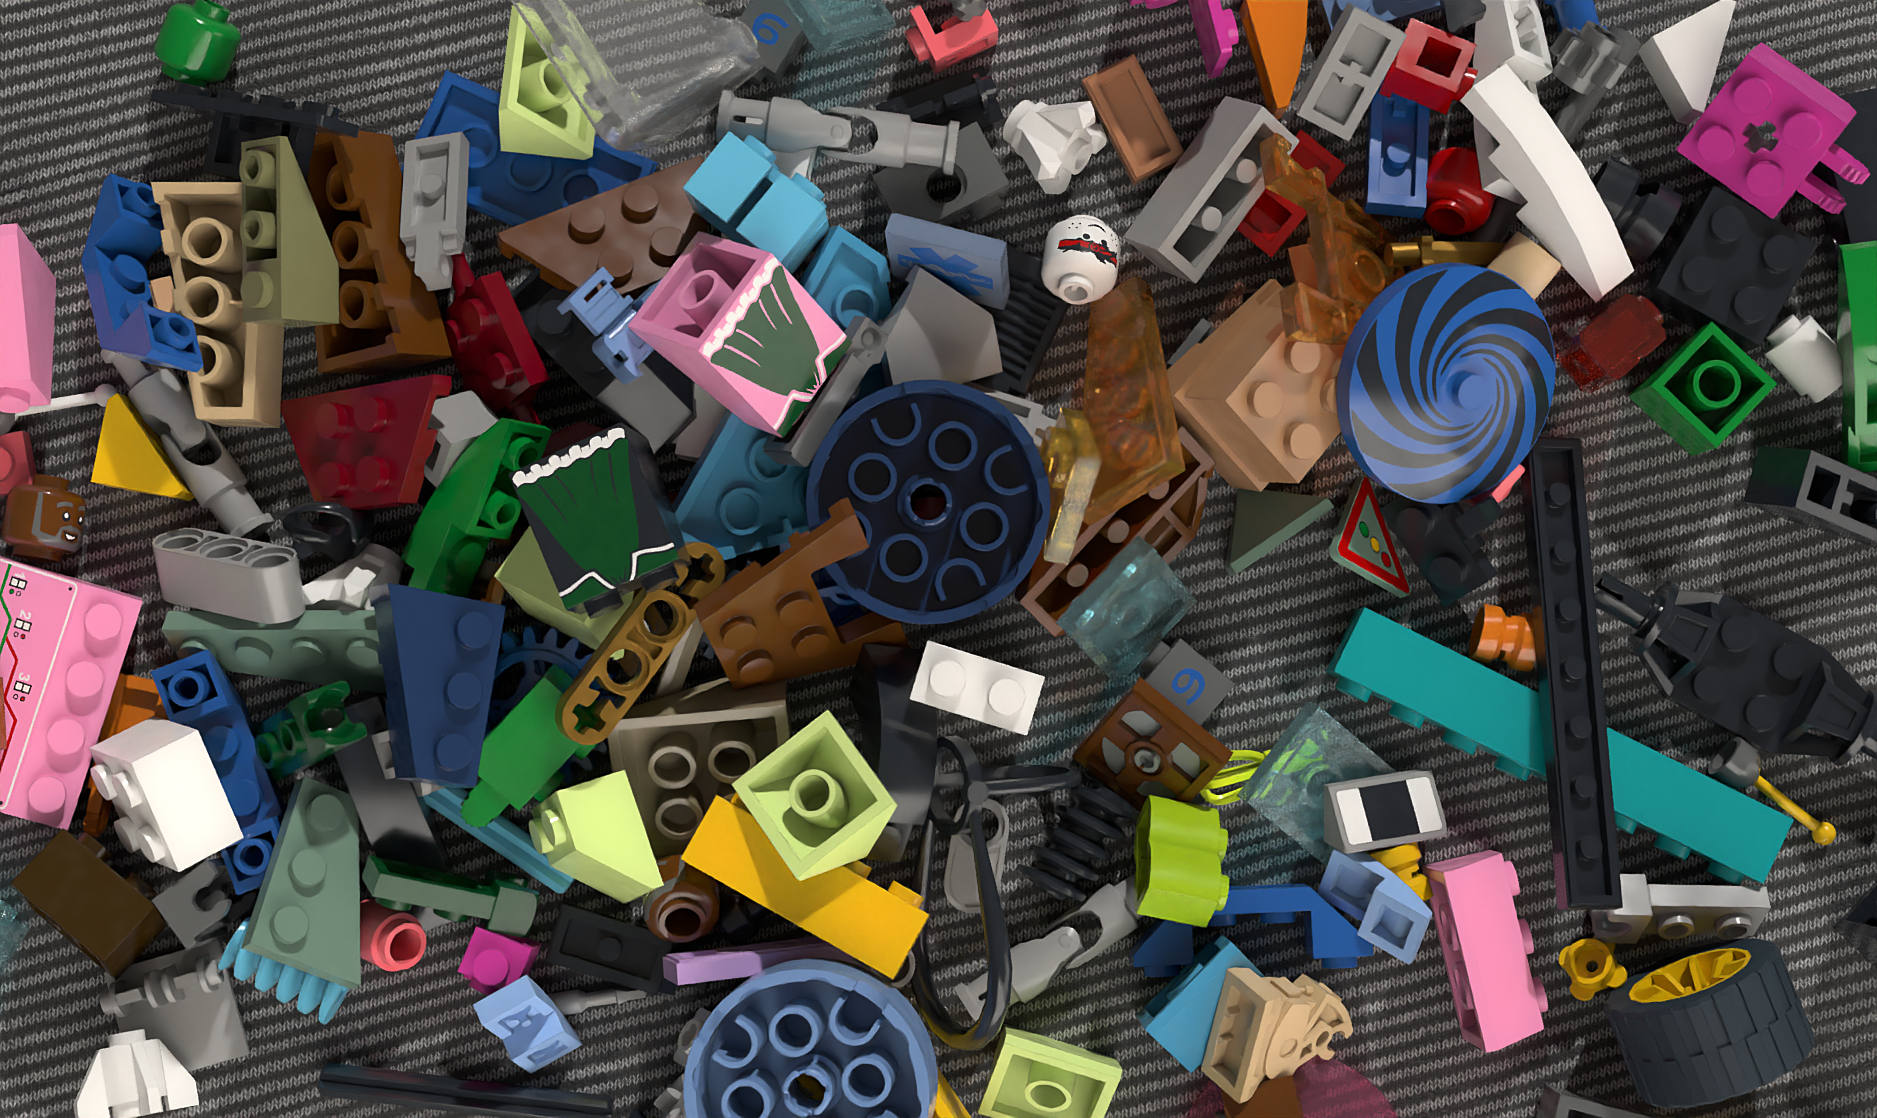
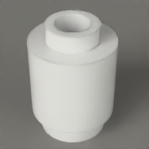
(1805, 357)

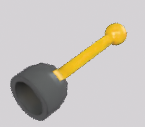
(1739, 767)

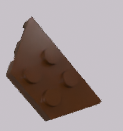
(627, 230)

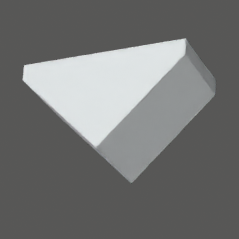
(1687, 57)

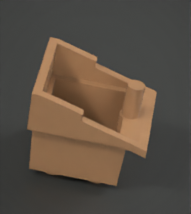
(1256, 397)

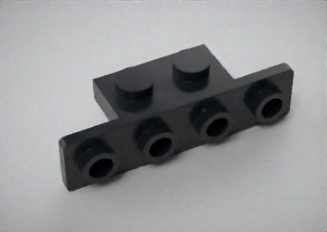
(242, 121)

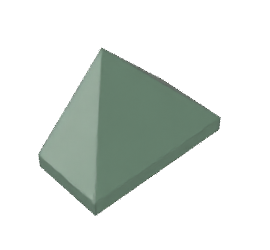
(1266, 521)

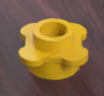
(1576, 961)

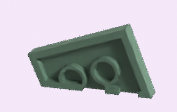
(312, 889)

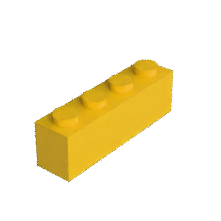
(833, 905)

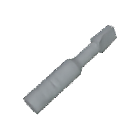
(577, 1001)

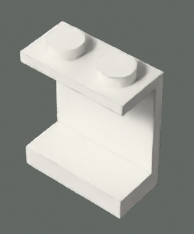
(977, 688)

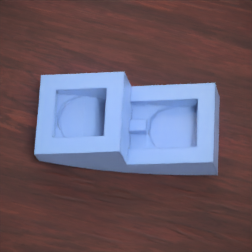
(1388, 908)
(527, 1024)

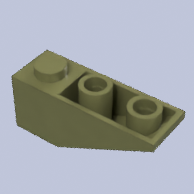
(285, 249)

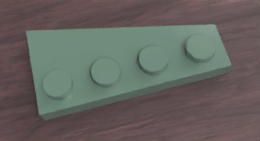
(310, 648)

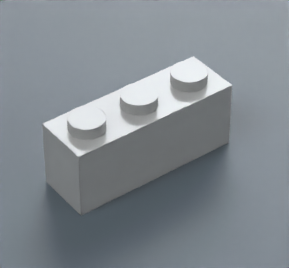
(1207, 191)

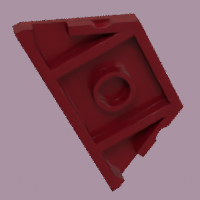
(366, 441)

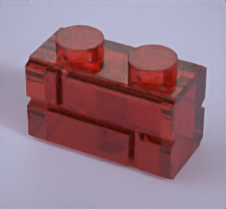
(1611, 342)

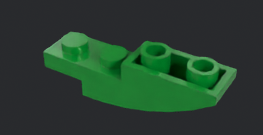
(1859, 353)
(471, 507)

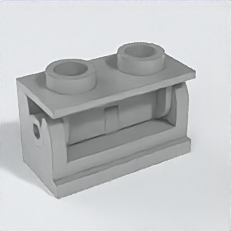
(1348, 71)

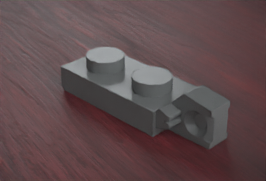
(832, 398)

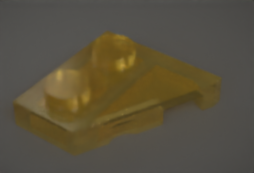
(1071, 472)

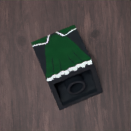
(602, 520)

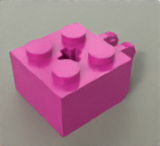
(1806, 124)

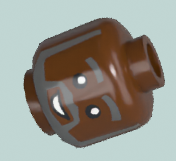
(44, 519)
(685, 905)

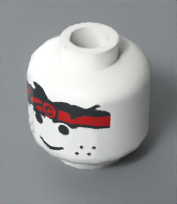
(1080, 259)

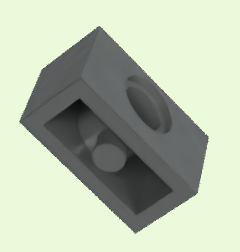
(975, 172)

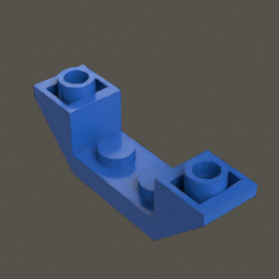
(114, 267)
(204, 698)
(1325, 930)

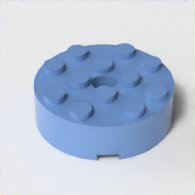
(814, 1021)

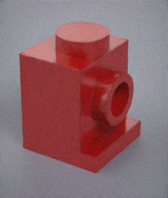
(1431, 67)

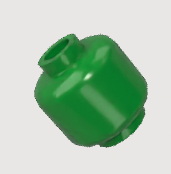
(197, 43)

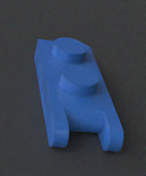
(1396, 157)

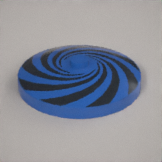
(1446, 382)

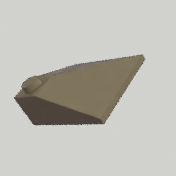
(693, 748)

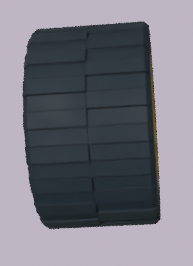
(1710, 1023)

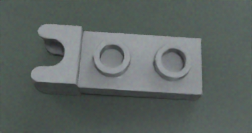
(1681, 911)

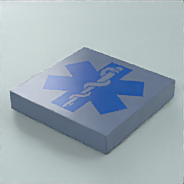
(961, 259)

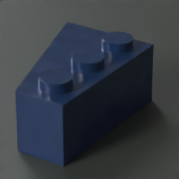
(438, 680)

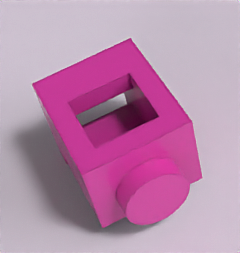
(497, 959)

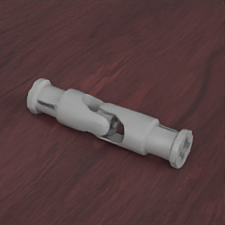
(794, 127)
(170, 413)
(1040, 960)

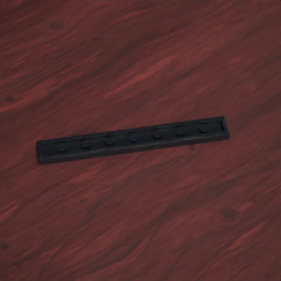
(1570, 677)

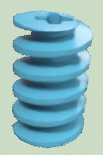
(290, 980)

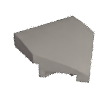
(937, 335)

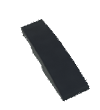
(389, 809)

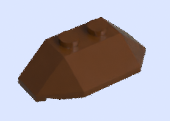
(1162, 517)

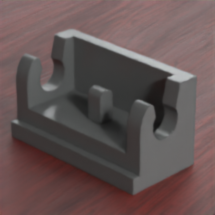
(199, 904)

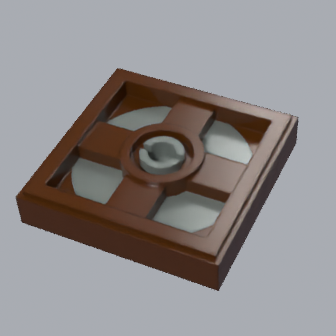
(1151, 749)

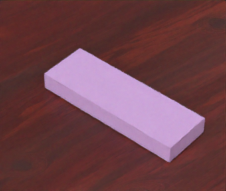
(744, 959)

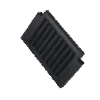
(1024, 326)

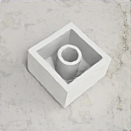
(164, 793)

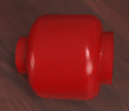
(1455, 192)

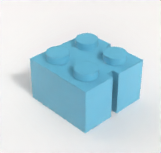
(755, 204)

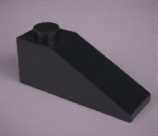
(1815, 492)

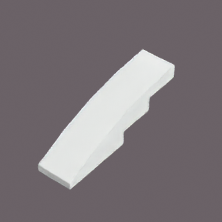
(1516, 37)
(1562, 200)

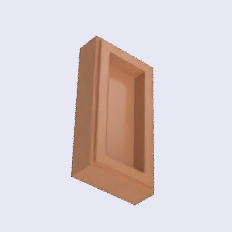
(1133, 119)

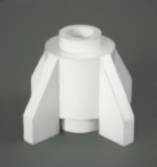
(133, 1079)

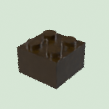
(88, 903)

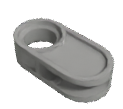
(960, 870)

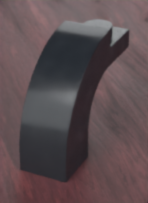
(896, 739)

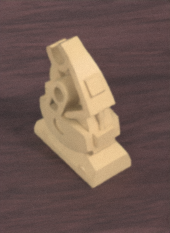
(1269, 1029)

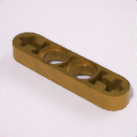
(647, 648)

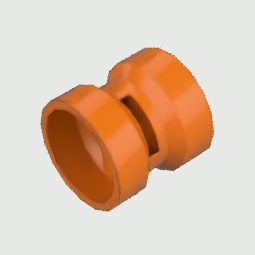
(1503, 638)

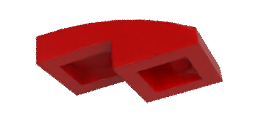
(1274, 217)

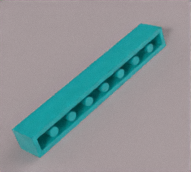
(1504, 719)

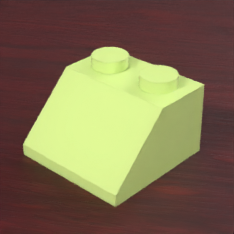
(597, 837)

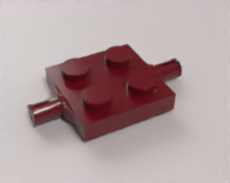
(492, 344)

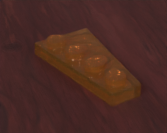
(1128, 400)

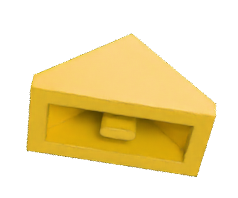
(133, 455)

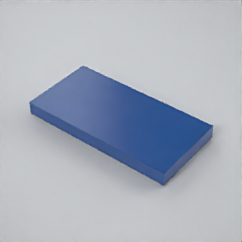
(520, 185)

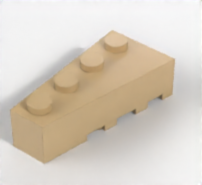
(240, 359)

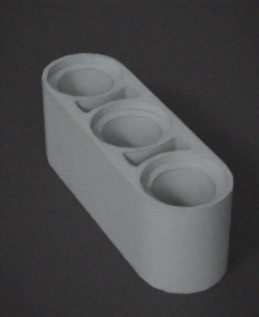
(229, 575)

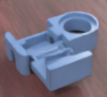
(609, 316)

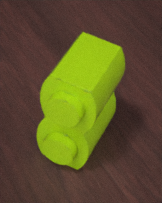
(1179, 861)

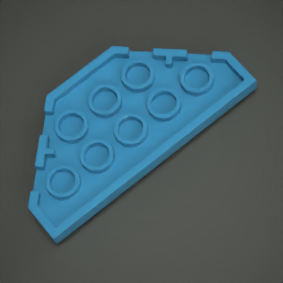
(736, 491)

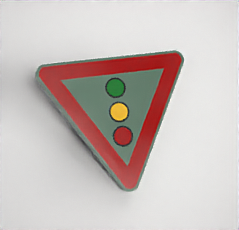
(1365, 543)

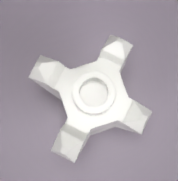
(1054, 140)
(349, 583)

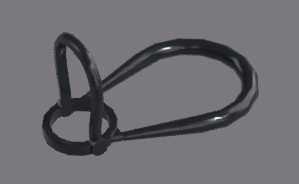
(976, 787)

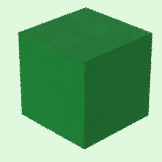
(1702, 389)

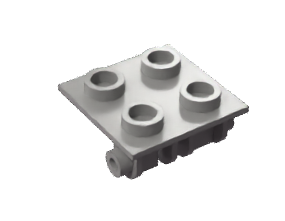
(181, 1003)

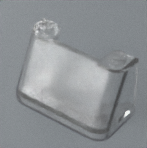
(642, 64)

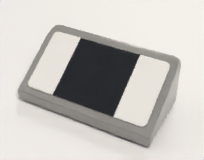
(1383, 811)

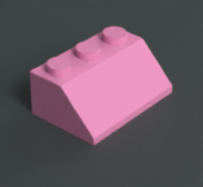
(1486, 949)

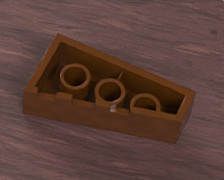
(383, 306)

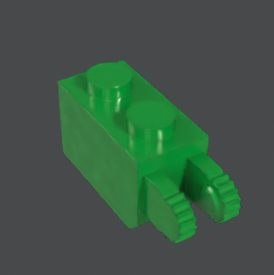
(525, 752)

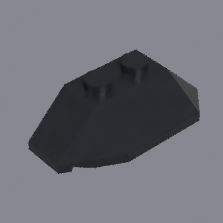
(653, 405)

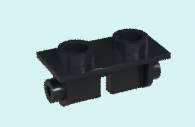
(958, 98)

